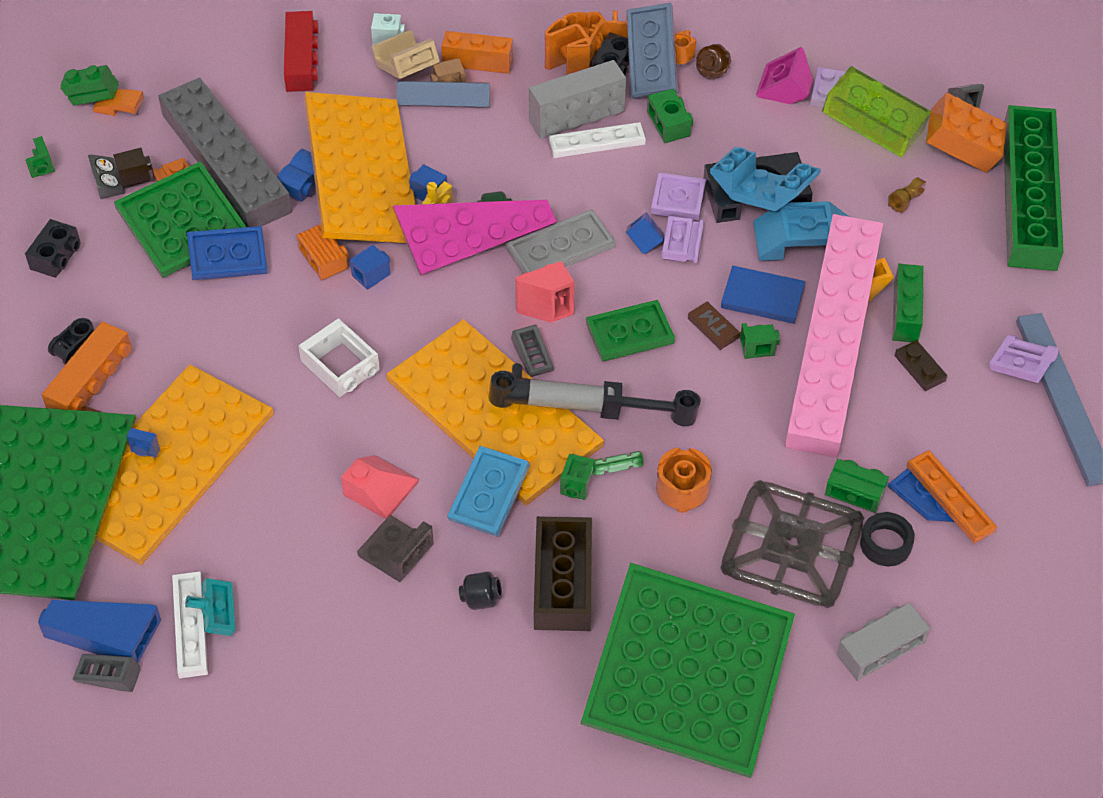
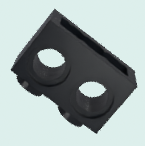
(613, 48)
(53, 248)

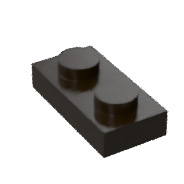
(920, 365)

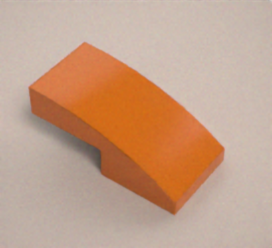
(124, 100)

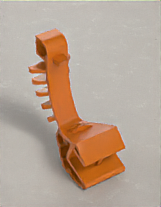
(580, 35)

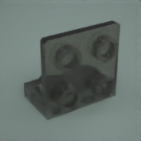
(397, 547)

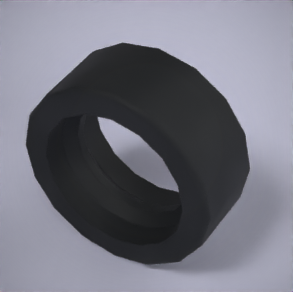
(892, 522)

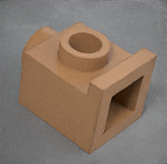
(448, 71)

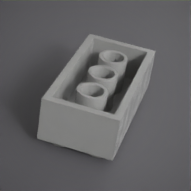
(577, 99)

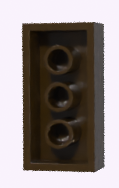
(563, 573)

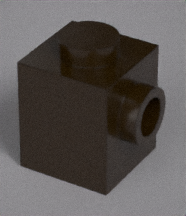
(133, 167)

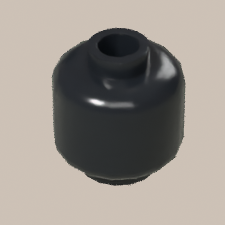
(480, 590)

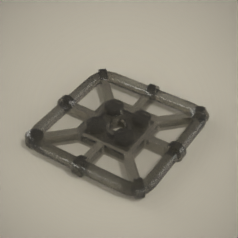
(798, 557)

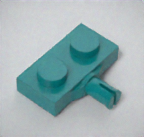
(216, 606)

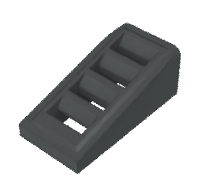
(526, 333)
(124, 677)

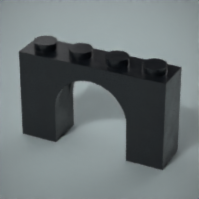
(729, 210)

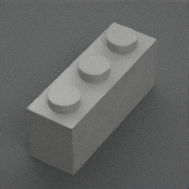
(882, 641)

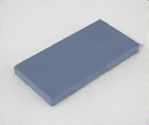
(651, 50)

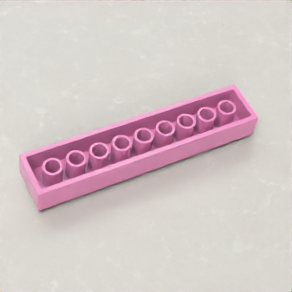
(834, 336)

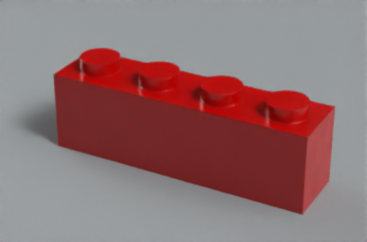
(299, 51)

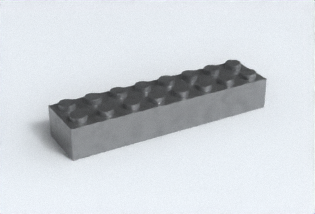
(225, 153)

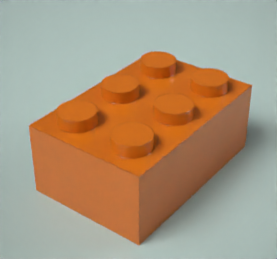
(966, 132)

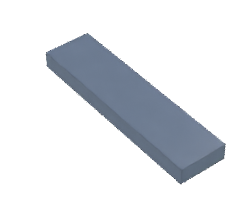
(443, 93)

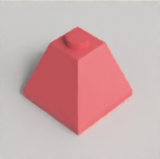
(377, 484)

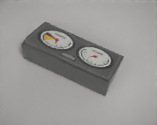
(105, 176)

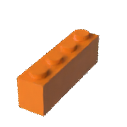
(88, 369)

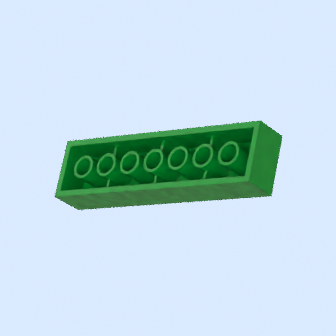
(1032, 189)

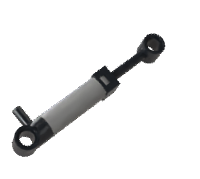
(511, 388)

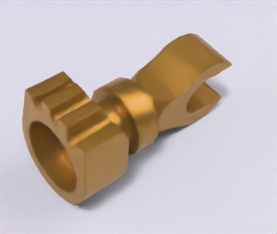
(901, 197)

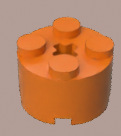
(683, 478)

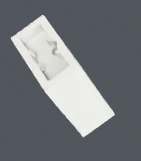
(327, 340)

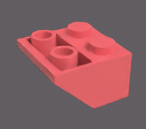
(545, 293)

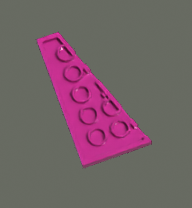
(459, 230)

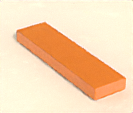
(951, 496)

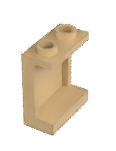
(403, 56)

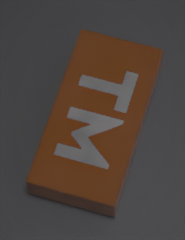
(713, 325)

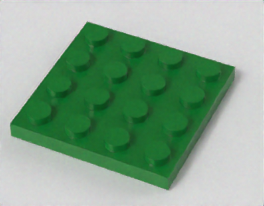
(171, 208)

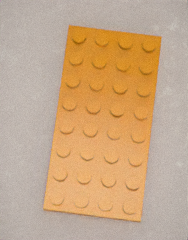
(358, 165)
(452, 386)
(199, 434)

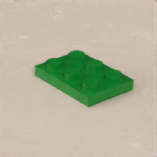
(630, 330)

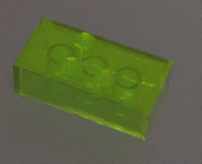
(876, 111)

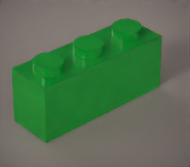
(908, 303)

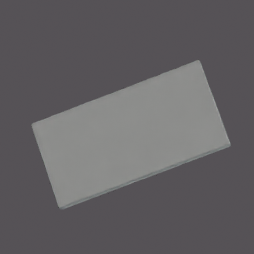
(564, 241)

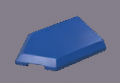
(918, 497)

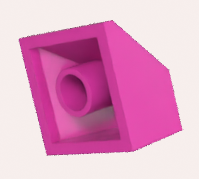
(786, 78)

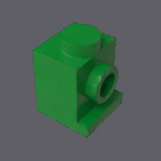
(759, 340)

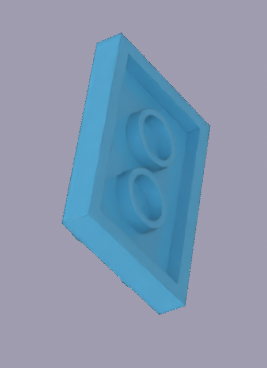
(488, 491)

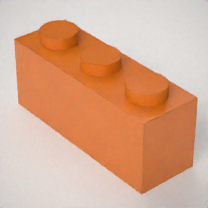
(478, 51)

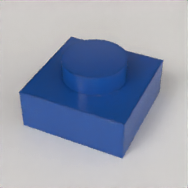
(143, 443)

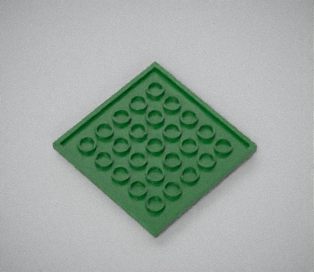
(689, 670)

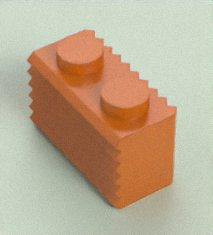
(322, 253)

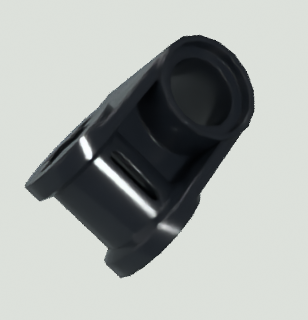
(71, 339)

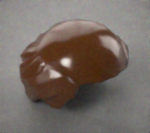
(713, 61)

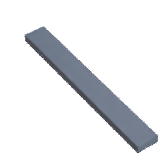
(1066, 403)

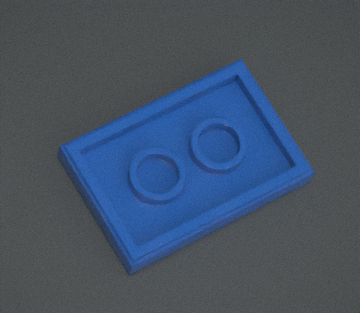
(227, 253)
(763, 294)

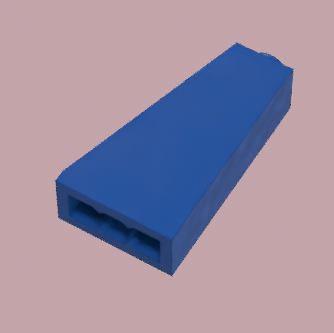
(101, 626)

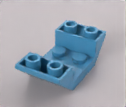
(759, 188)
(793, 226)

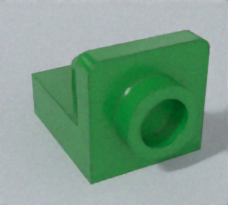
(41, 162)
(576, 476)

